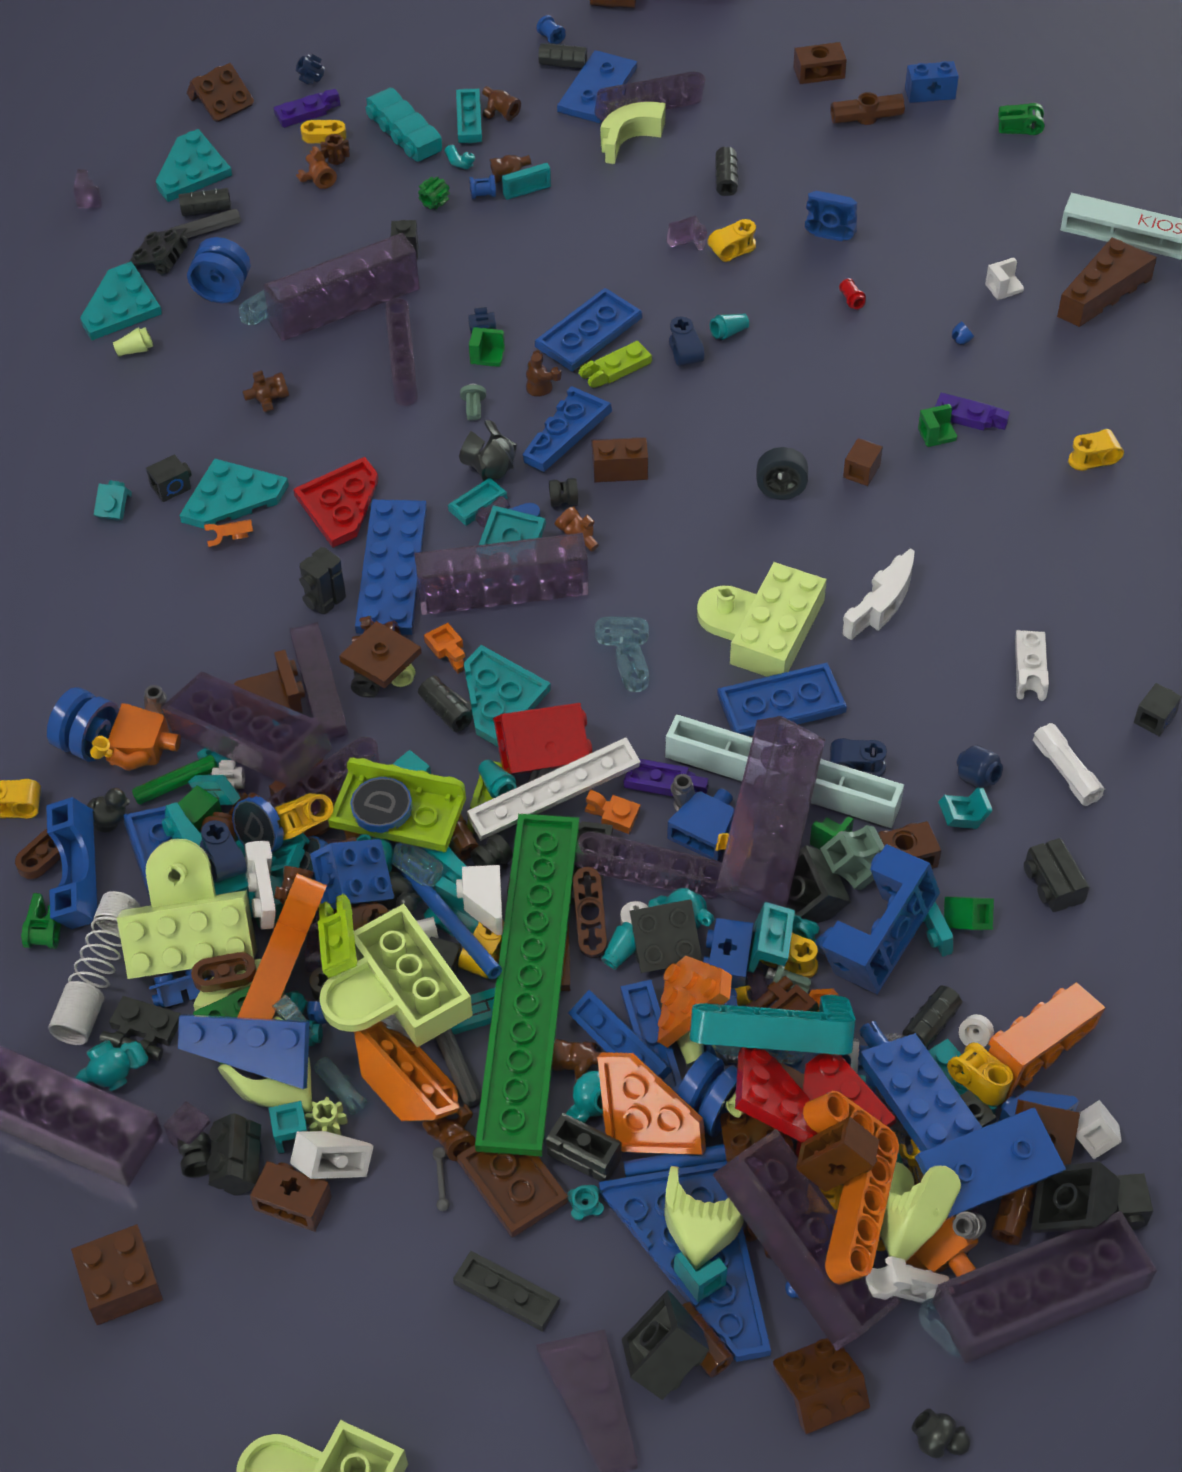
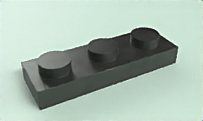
(506, 1291)

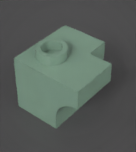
(852, 854)

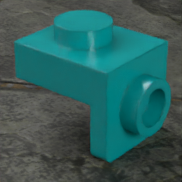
(111, 500)
(966, 811)

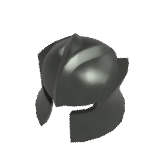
(495, 457)

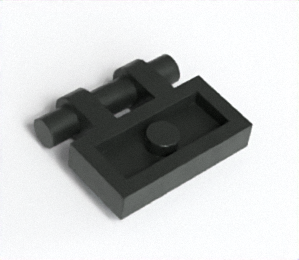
(145, 1021)

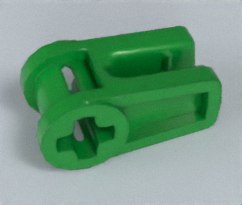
(1019, 119)
(37, 929)

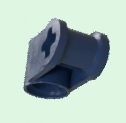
(685, 342)
(858, 755)
(223, 853)

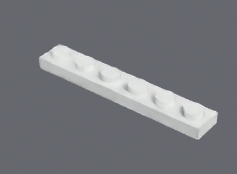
(553, 788)

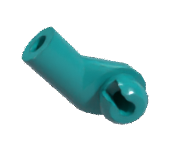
(465, 161)

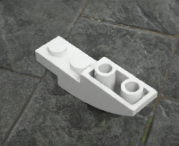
(884, 600)

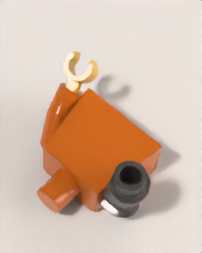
(138, 734)
(949, 1245)

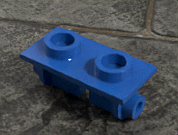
(170, 989)

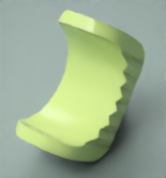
(266, 1091)
(917, 1210)
(697, 1226)

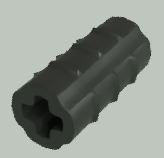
(562, 55)
(726, 171)
(205, 201)
(445, 704)
(934, 1014)

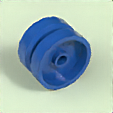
(218, 270)
(78, 720)
(708, 1089)

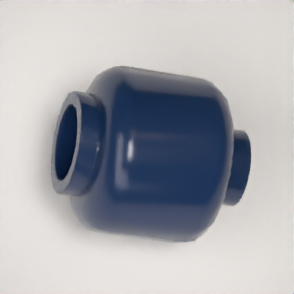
(979, 766)

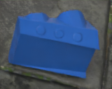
(831, 216)

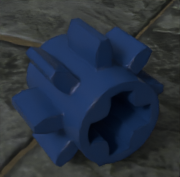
(310, 69)
(482, 319)

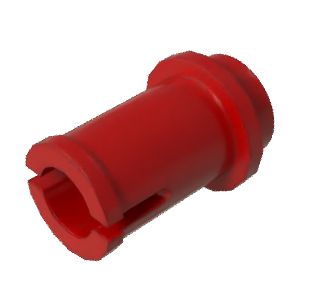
(855, 298)

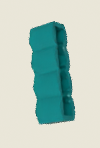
(403, 124)

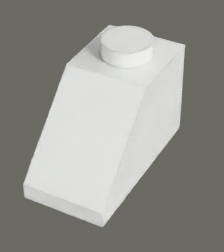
(482, 895)
(330, 1155)

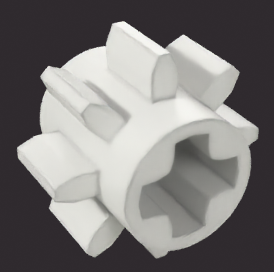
(234, 774)

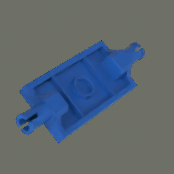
(915, 1088)

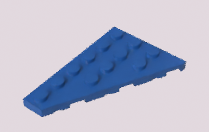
(732, 1309)

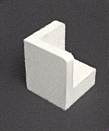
(1002, 279)
(1098, 1130)

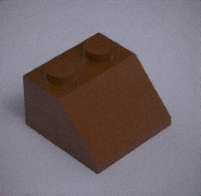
(620, 459)

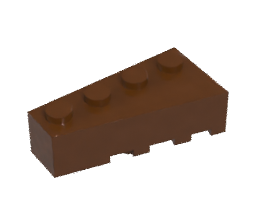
(1106, 278)

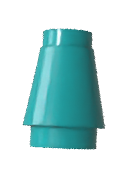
(727, 325)
(496, 779)
(620, 946)

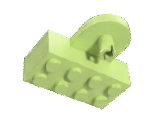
(765, 625)
(184, 915)
(398, 976)
(346, 1451)

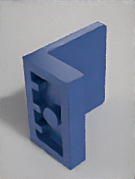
(353, 870)

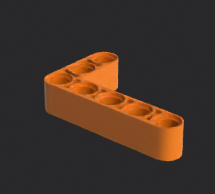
(283, 948)
(862, 1197)

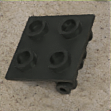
(161, 249)
(664, 935)

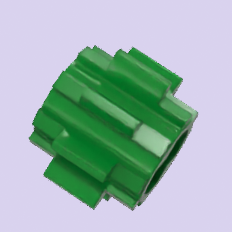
(433, 192)

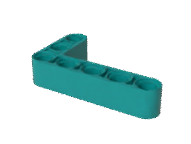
(777, 1029)

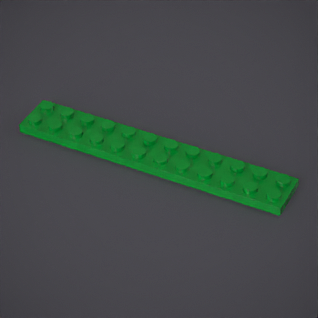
(528, 987)

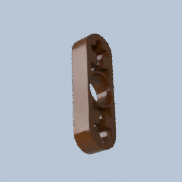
(596, 889)

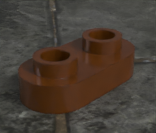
(37, 853)
(224, 971)

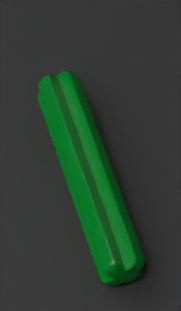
(173, 779)

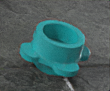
(805, 928)
(582, 1193)

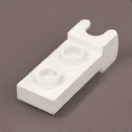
(1031, 663)
(258, 872)
(903, 1281)

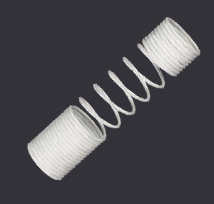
(82, 1000)

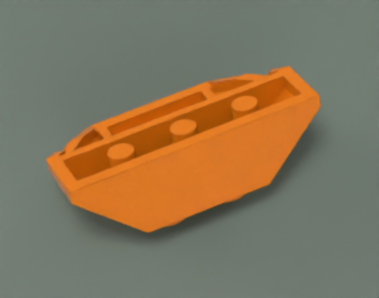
(404, 1075)

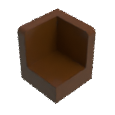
(862, 462)

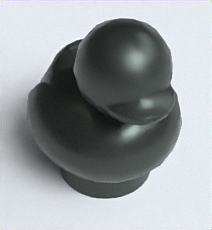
(108, 809)
(402, 892)
(938, 1432)

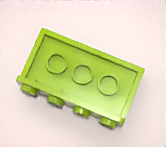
(434, 798)

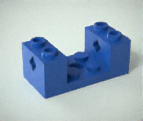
(910, 893)

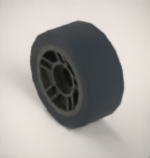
(782, 473)

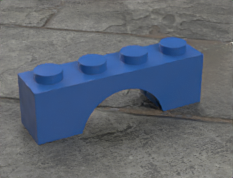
(72, 830)

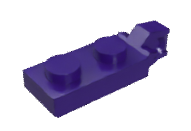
(306, 108)
(974, 413)
(659, 776)

